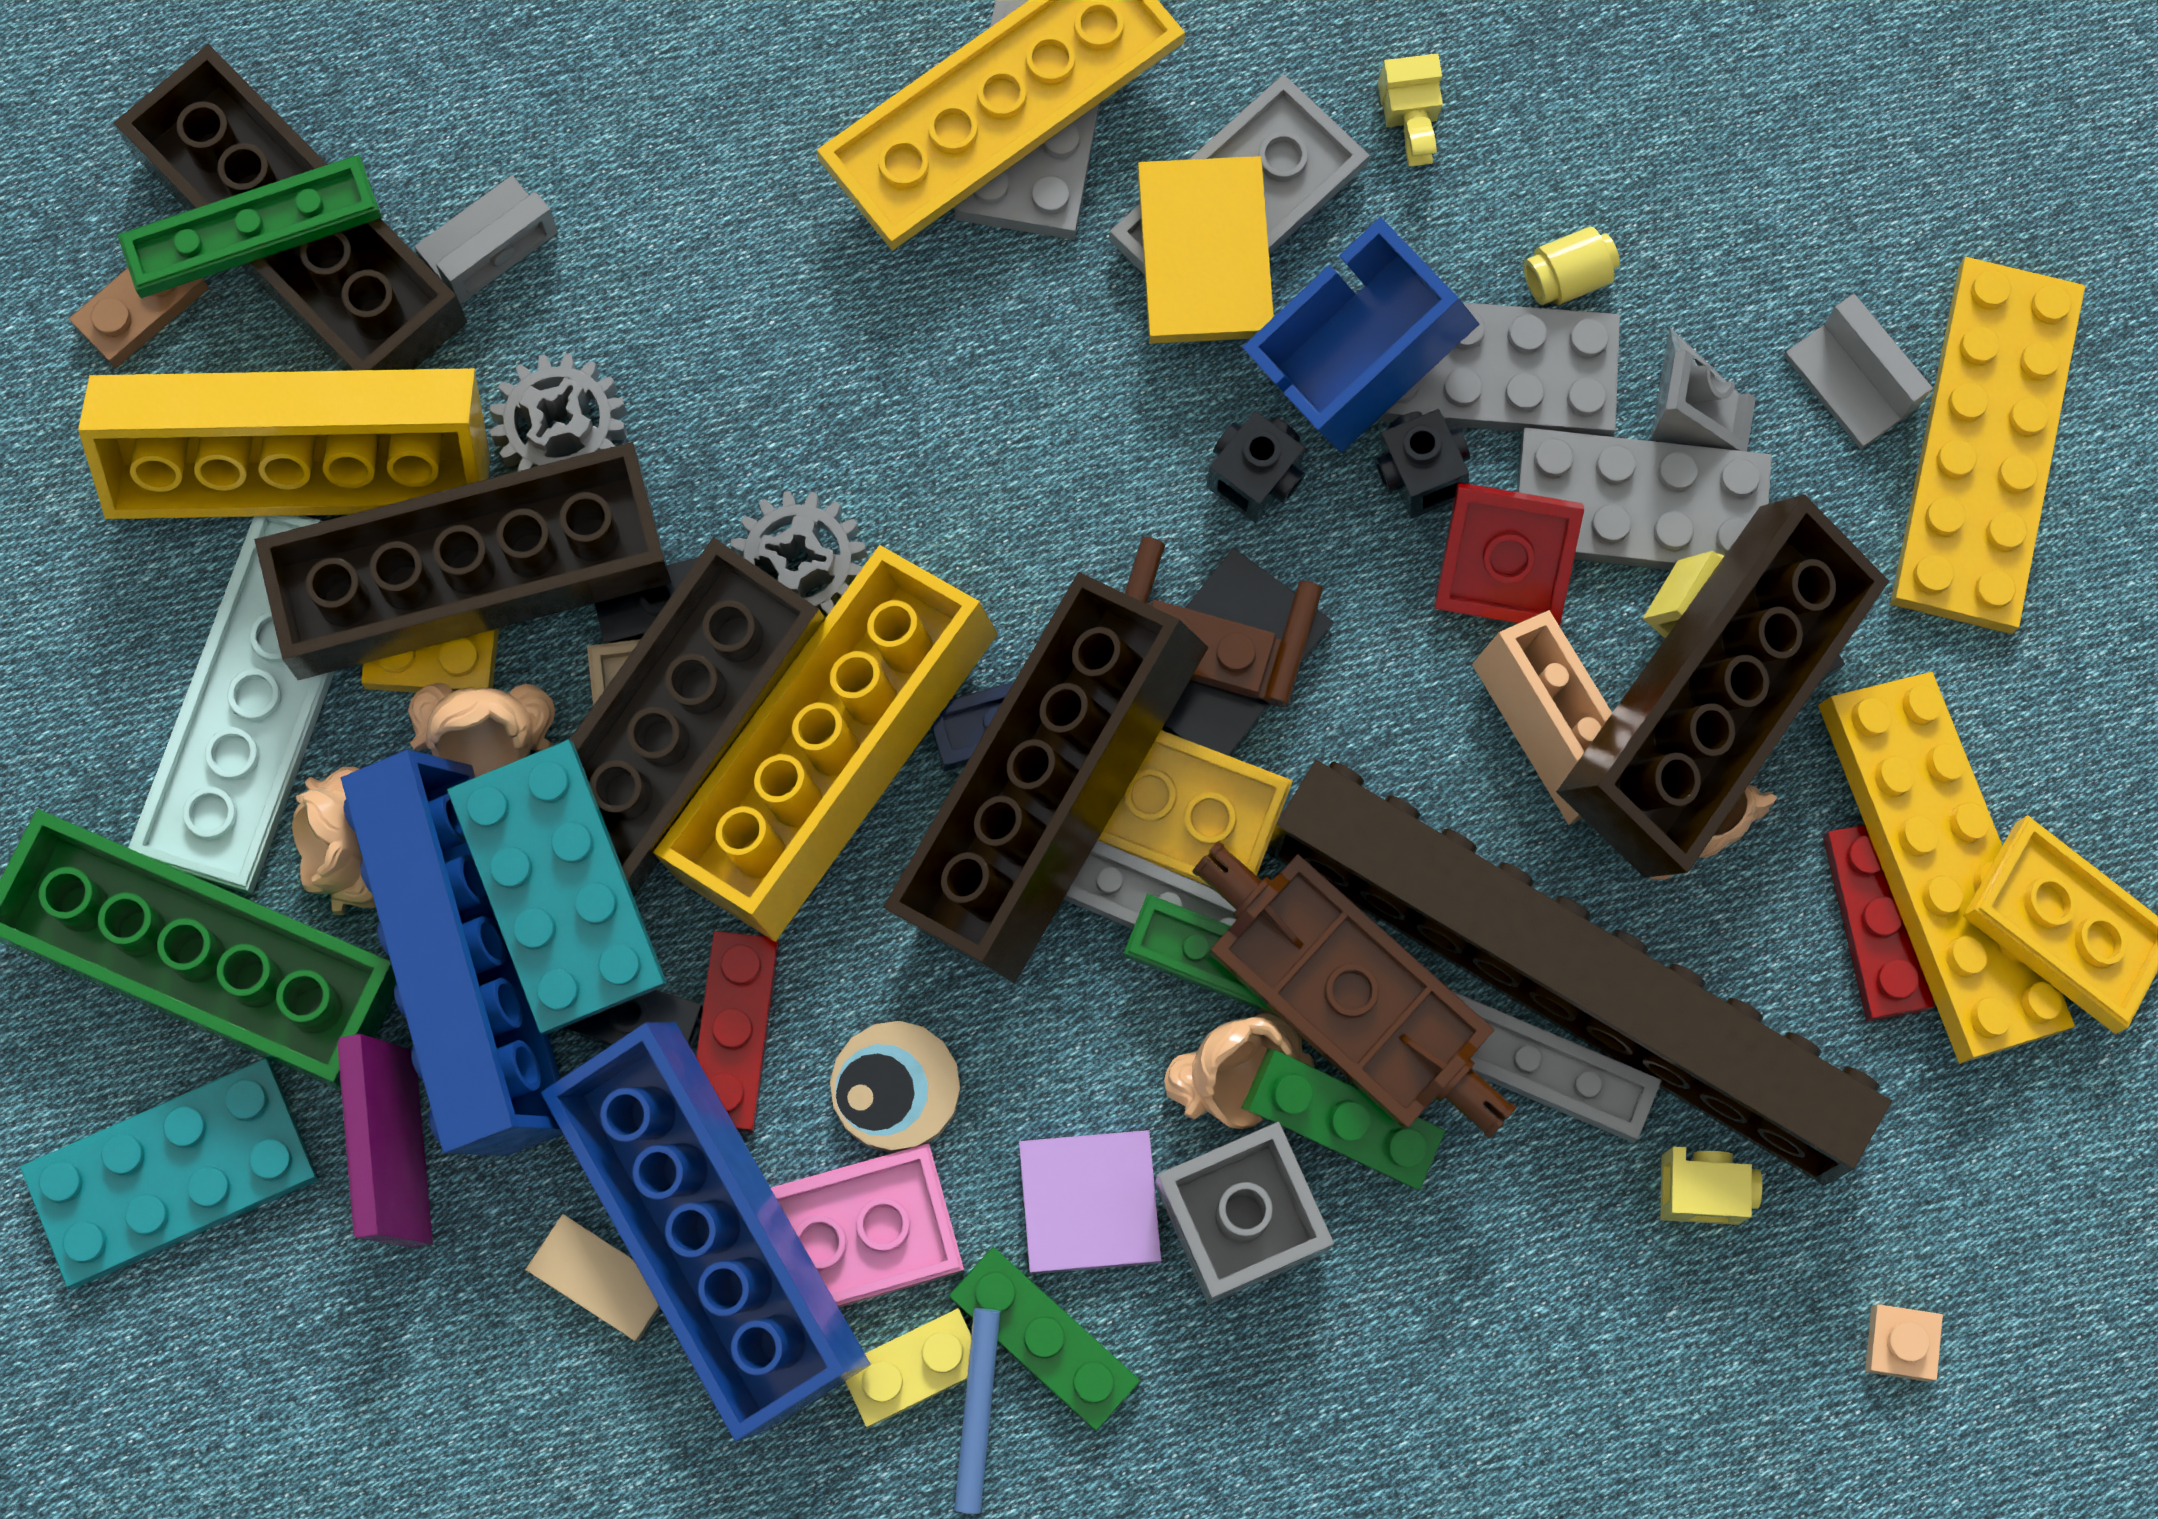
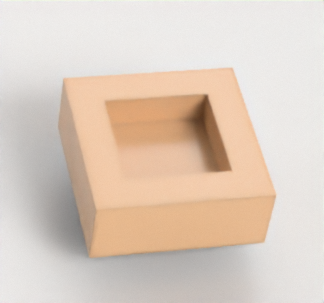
(1903, 1343)

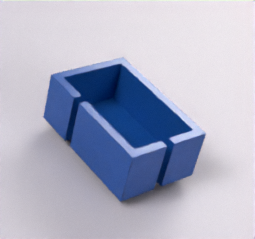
(1357, 354)

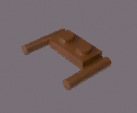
(1238, 655)

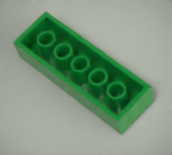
(190, 948)

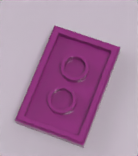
(384, 1142)

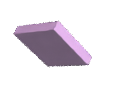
(1089, 1202)

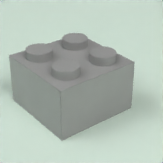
(1243, 1213)

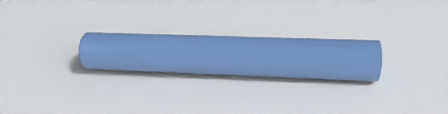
(977, 1411)

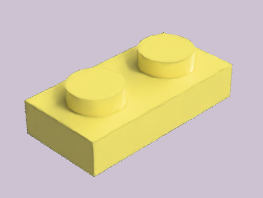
(912, 1368)

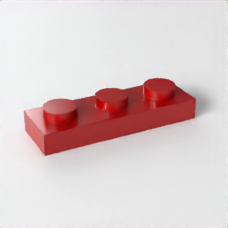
(1877, 939)
(737, 1021)

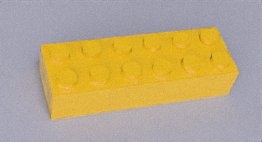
(280, 441)
(827, 742)

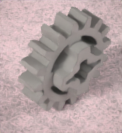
(554, 395)
(804, 534)

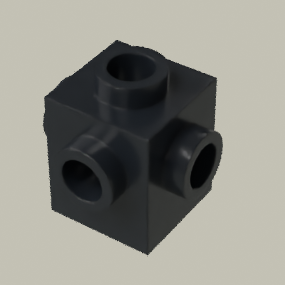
(1423, 461)
(1256, 465)

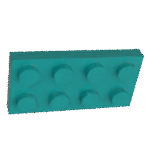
(556, 887)
(169, 1173)

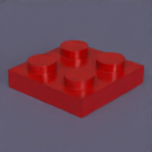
(1507, 554)

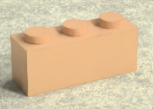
(1544, 698)

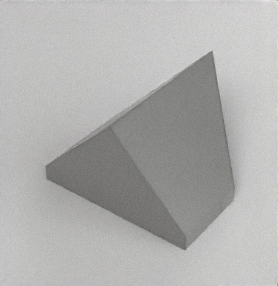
(1698, 404)

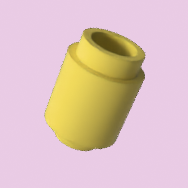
(1571, 266)

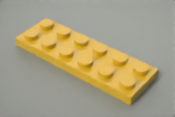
(992, 106)
(1988, 445)
(1935, 853)

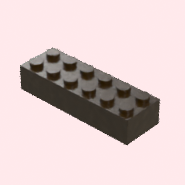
(352, 291)
(462, 561)
(1723, 687)
(687, 697)
(1047, 776)

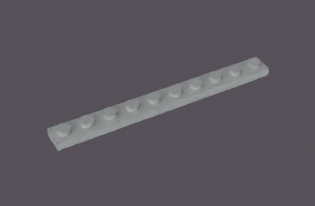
(1513, 1056)

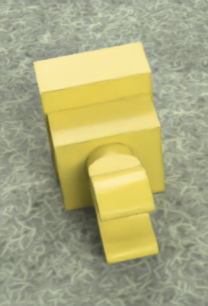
(1413, 99)

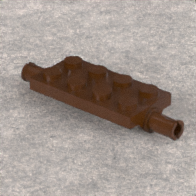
(1352, 991)

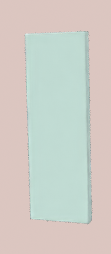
(233, 739)

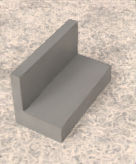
(487, 238)
(1859, 372)

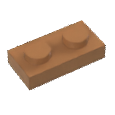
(122, 322)

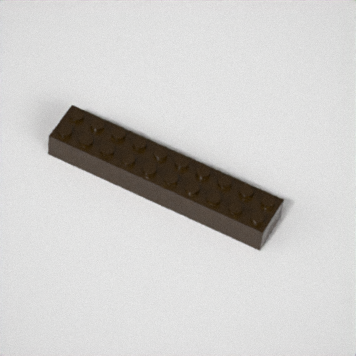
(1580, 975)

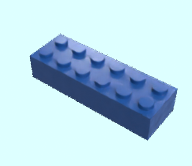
(450, 960)
(705, 1229)

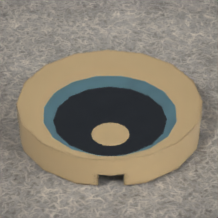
(895, 1086)

